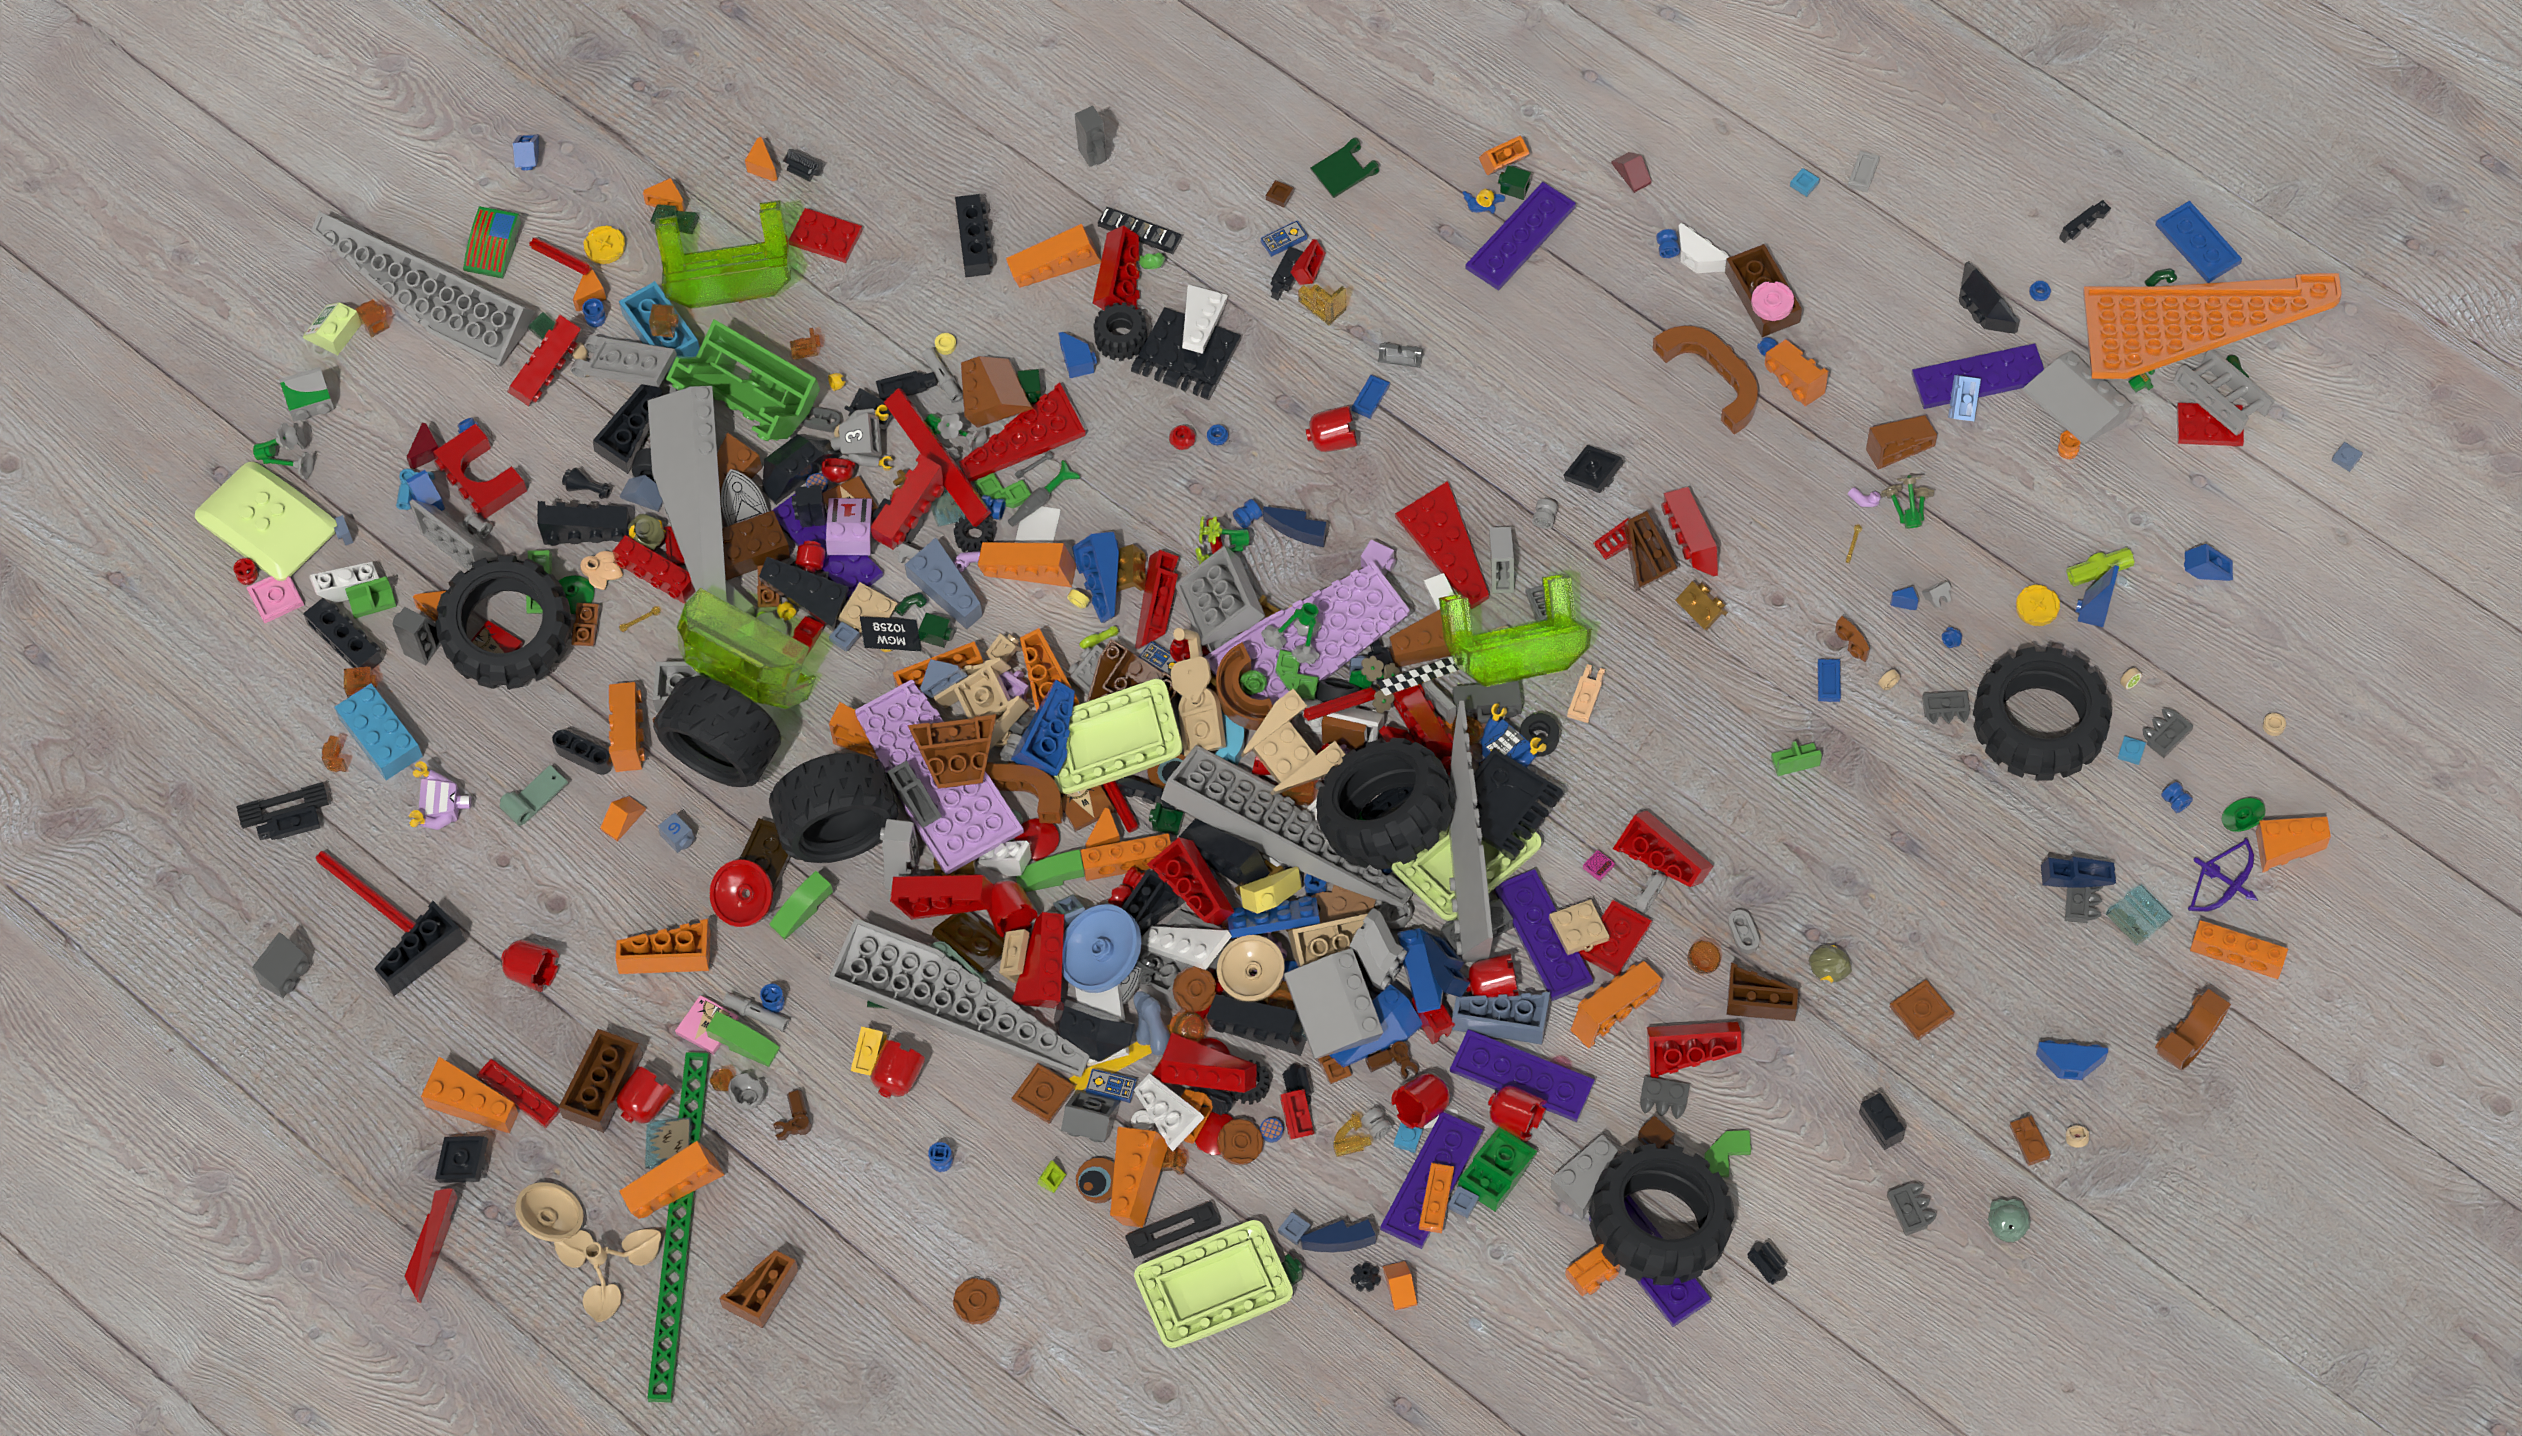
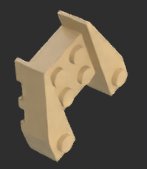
(985, 694)
(1285, 751)

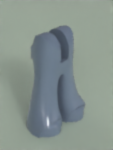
(1150, 1027)

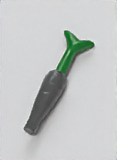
(1041, 494)

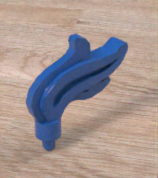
(1475, 207)

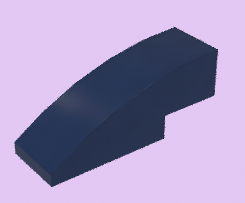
(1296, 525)
(2077, 873)
(1445, 965)
(1339, 1237)

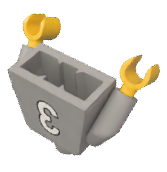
(861, 438)

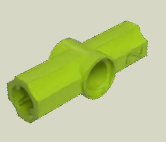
(2099, 565)

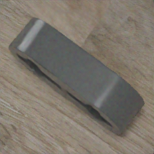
(821, 420)

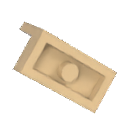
(1014, 954)

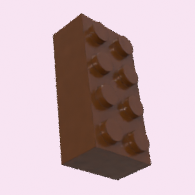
(1750, 270)
(751, 542)
(599, 1079)

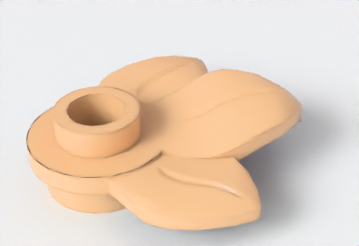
(604, 569)

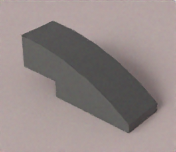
(913, 794)

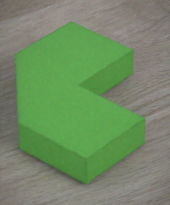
(1013, 494)
(1287, 671)
(1727, 1145)

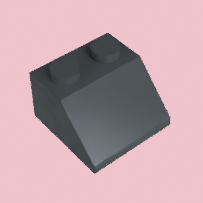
(280, 966)
(1090, 1116)

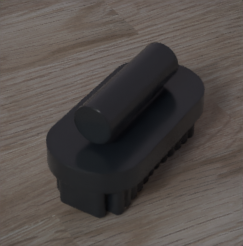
(802, 164)
(1297, 1079)
(1221, 1100)
(1768, 1262)

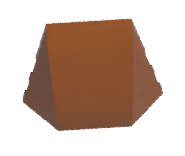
(955, 749)

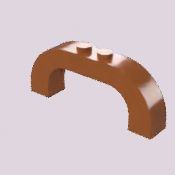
(1722, 358)
(1031, 780)

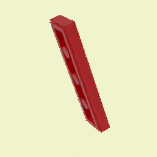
(518, 1092)

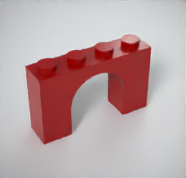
(484, 496)

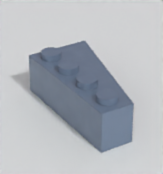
(943, 583)
(1503, 1017)

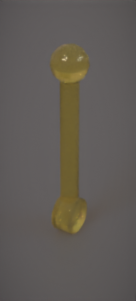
(1857, 528)
(654, 611)

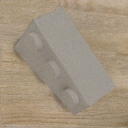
(899, 850)
(1578, 1178)

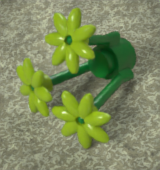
(1237, 537)

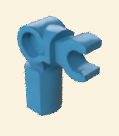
(404, 493)

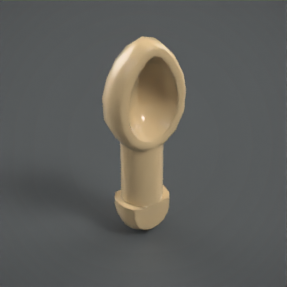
(580, 352)

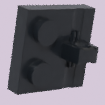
(1593, 469)
(461, 1159)

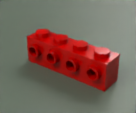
(653, 569)

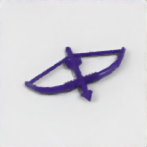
(2214, 871)

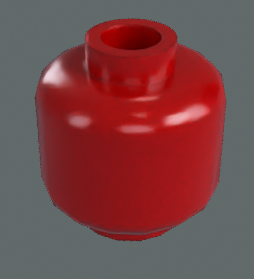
(810, 556)

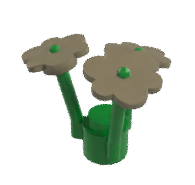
(1912, 517)
(1370, 672)

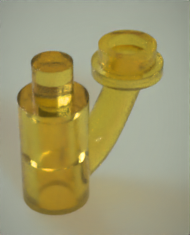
(1350, 1145)

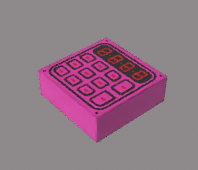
(1598, 865)

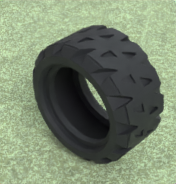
(717, 731)
(832, 807)

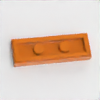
(1436, 1198)

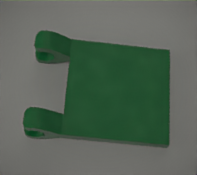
(1341, 169)

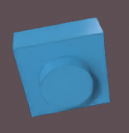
(1804, 182)
(2131, 750)
(1408, 1138)

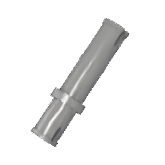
(946, 381)
(756, 1012)

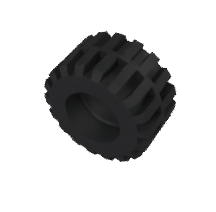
(1120, 345)

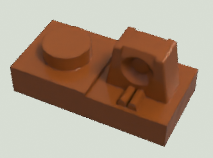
(2030, 1140)

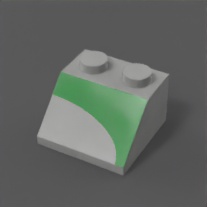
(306, 394)

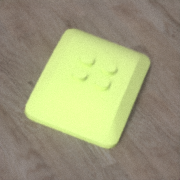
(266, 520)
(1119, 736)
(1431, 871)
(1213, 1284)

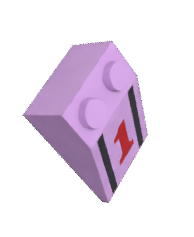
(849, 526)

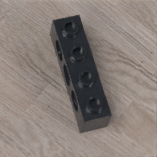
(974, 263)
(318, 618)

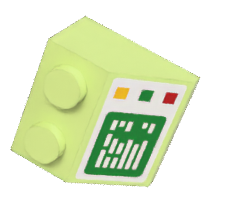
(333, 327)

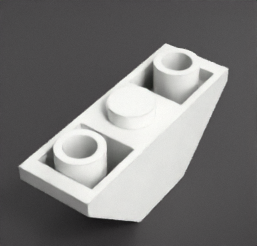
(1699, 252)
(332, 583)
(1008, 858)

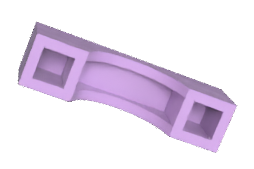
(1380, 555)

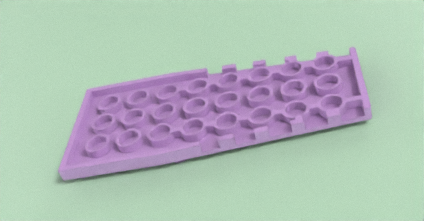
(1351, 618)
(972, 815)

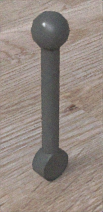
(1049, 455)

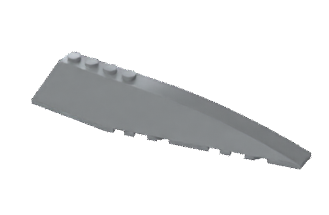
(432, 295)
(689, 480)
(1248, 811)
(1467, 854)
(943, 994)

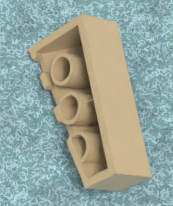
(1323, 939)

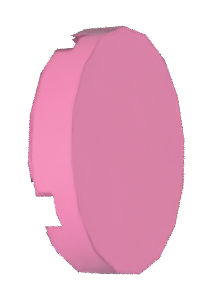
(1772, 301)

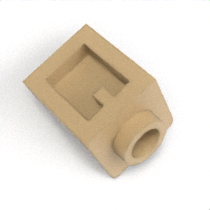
(1003, 647)

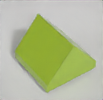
(1051, 1177)

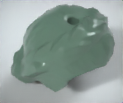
(2008, 1213)

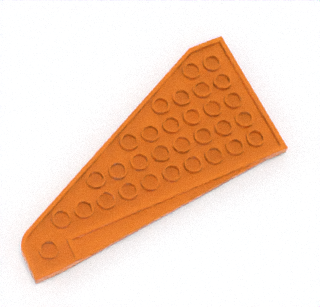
(2155, 326)

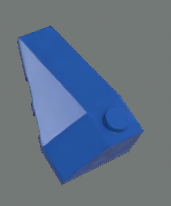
(1098, 561)
(2096, 600)
(1047, 734)
(1422, 982)
(1397, 1021)

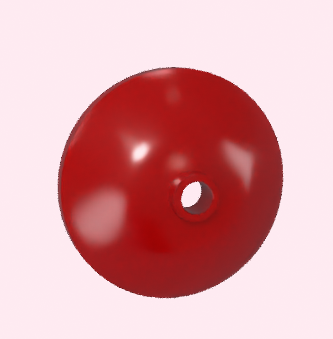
(729, 895)

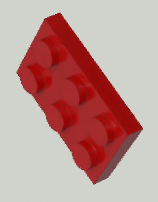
(825, 235)
(2201, 428)
(1625, 933)

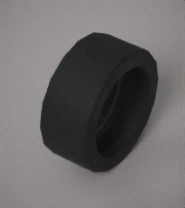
(1331, 689)

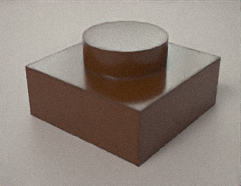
(1279, 193)

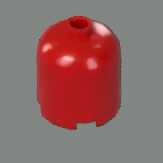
(1331, 430)
(1010, 908)
(530, 964)
(1493, 977)
(895, 1069)
(642, 1097)
(1421, 1100)
(1516, 1111)

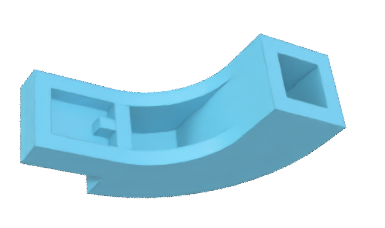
(1234, 741)

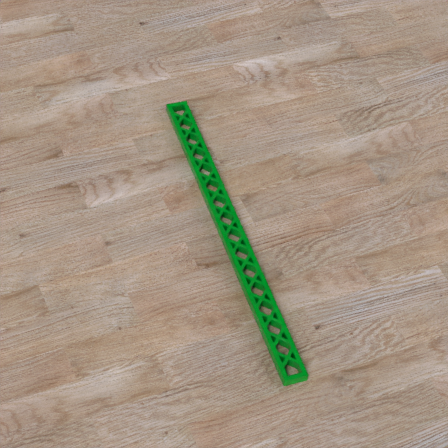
(670, 1229)

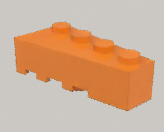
(1041, 666)
(1136, 1172)

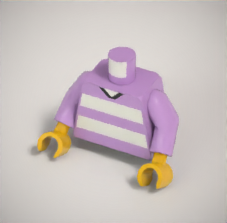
(438, 800)

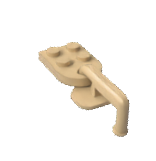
(1199, 706)

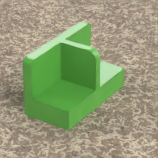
(370, 597)
(1796, 759)

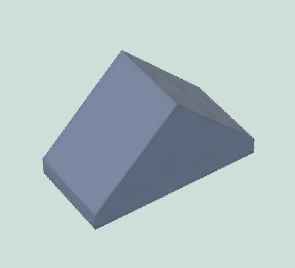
(643, 492)
(940, 677)
(1070, 908)

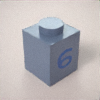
(676, 832)

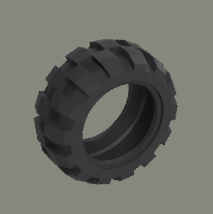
(493, 577)
(2050, 672)
(1400, 833)
(1670, 1172)

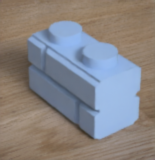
(1964, 398)

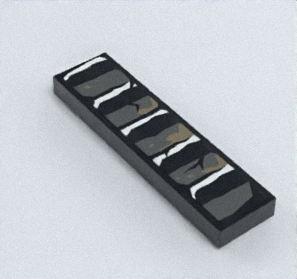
(1148, 233)

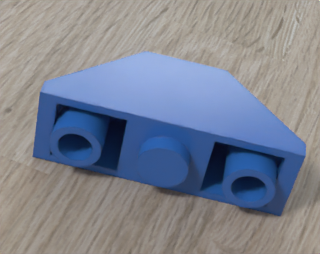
(2071, 1059)

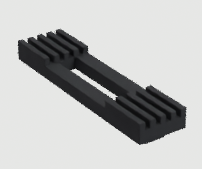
(251, 814)
(1142, 1243)

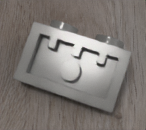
(1083, 672)

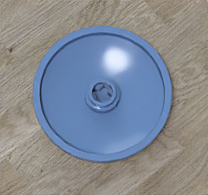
(1100, 948)

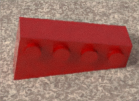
(545, 361)
(908, 503)
(941, 895)

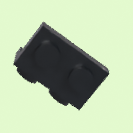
(866, 400)

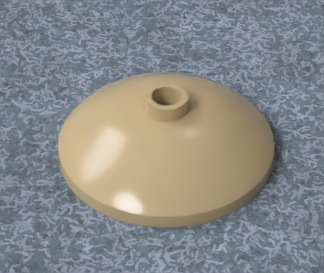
(1242, 957)
(549, 1212)

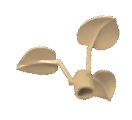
(603, 1300)

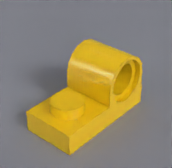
(867, 1049)

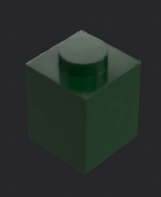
(1515, 182)
(1030, 383)
(935, 630)

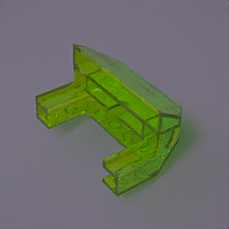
(727, 272)
(1521, 649)
(742, 652)

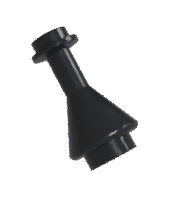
(575, 480)

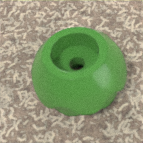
(1152, 261)
(1252, 682)

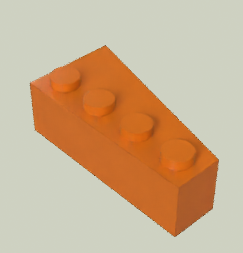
(1054, 257)
(1028, 562)
(625, 727)
(666, 951)
(1614, 1002)
(467, 1098)
(671, 1180)

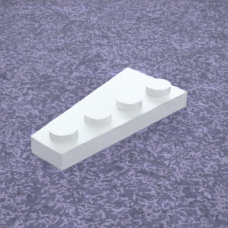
(1201, 316)
(1186, 945)
(1168, 1111)

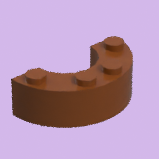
(1234, 702)
(2194, 1033)

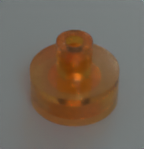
(720, 1079)

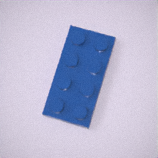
(2198, 242)
(1284, 916)

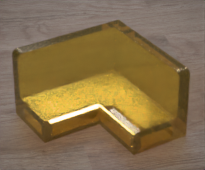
(1322, 304)

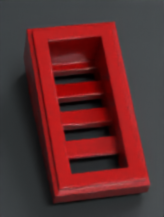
(1308, 264)
(1619, 529)

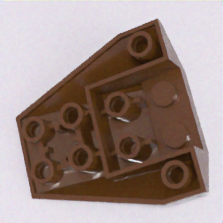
(1122, 669)

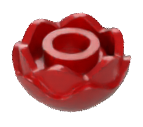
(1185, 442)
(1120, 895)

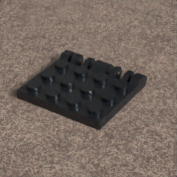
(1165, 352)
(1505, 800)

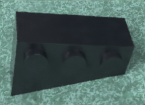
(1151, 901)

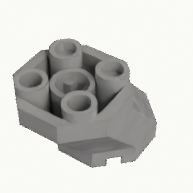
(1377, 950)

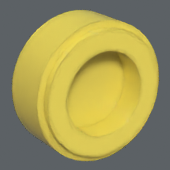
(945, 343)
(1078, 599)

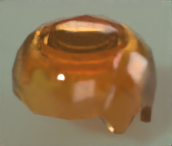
(1474, 729)
(1703, 957)
(1280, 997)
(1188, 1025)

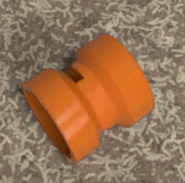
(2068, 445)

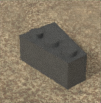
(416, 635)

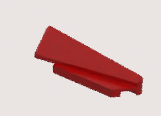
(1156, 597)
(430, 1242)

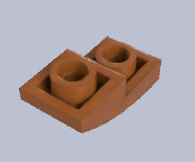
(765, 595)
(585, 624)
(1857, 644)

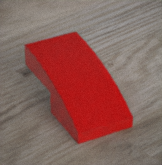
(808, 632)

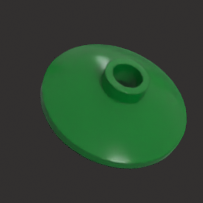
(583, 591)
(2243, 814)

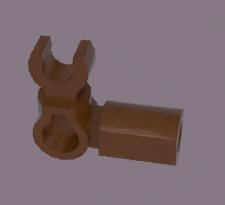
(1398, 1053)
(800, 1123)

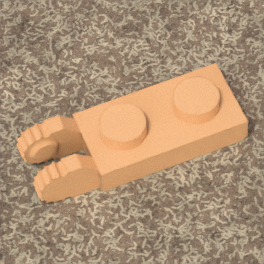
(1585, 695)

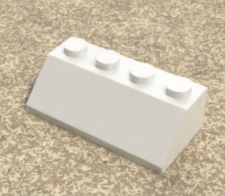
(1371, 718)

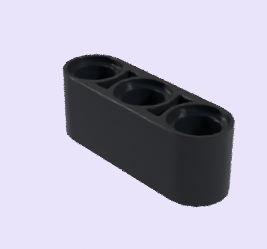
(575, 745)

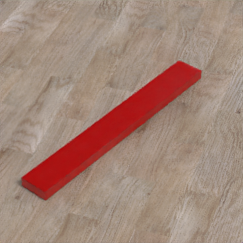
(931, 448)

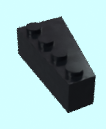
(627, 429)
(581, 523)
(807, 591)
(1226, 853)
(419, 949)
(1258, 1023)

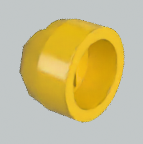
(1482, 200)
(835, 381)
(790, 613)

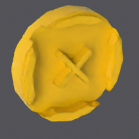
(604, 245)
(2037, 605)

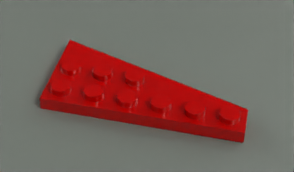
(1029, 434)
(1441, 535)

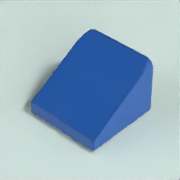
(1905, 599)

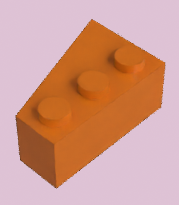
(1796, 372)
(848, 732)
(2290, 839)

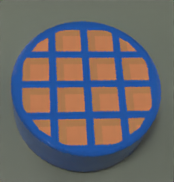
(817, 479)
(1271, 1130)

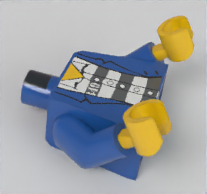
(1507, 740)

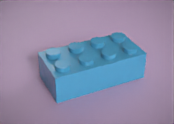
(637, 310)
(378, 731)

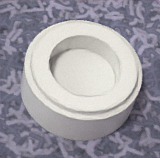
(1142, 1121)

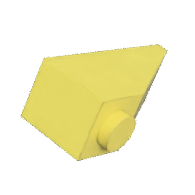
(1271, 890)

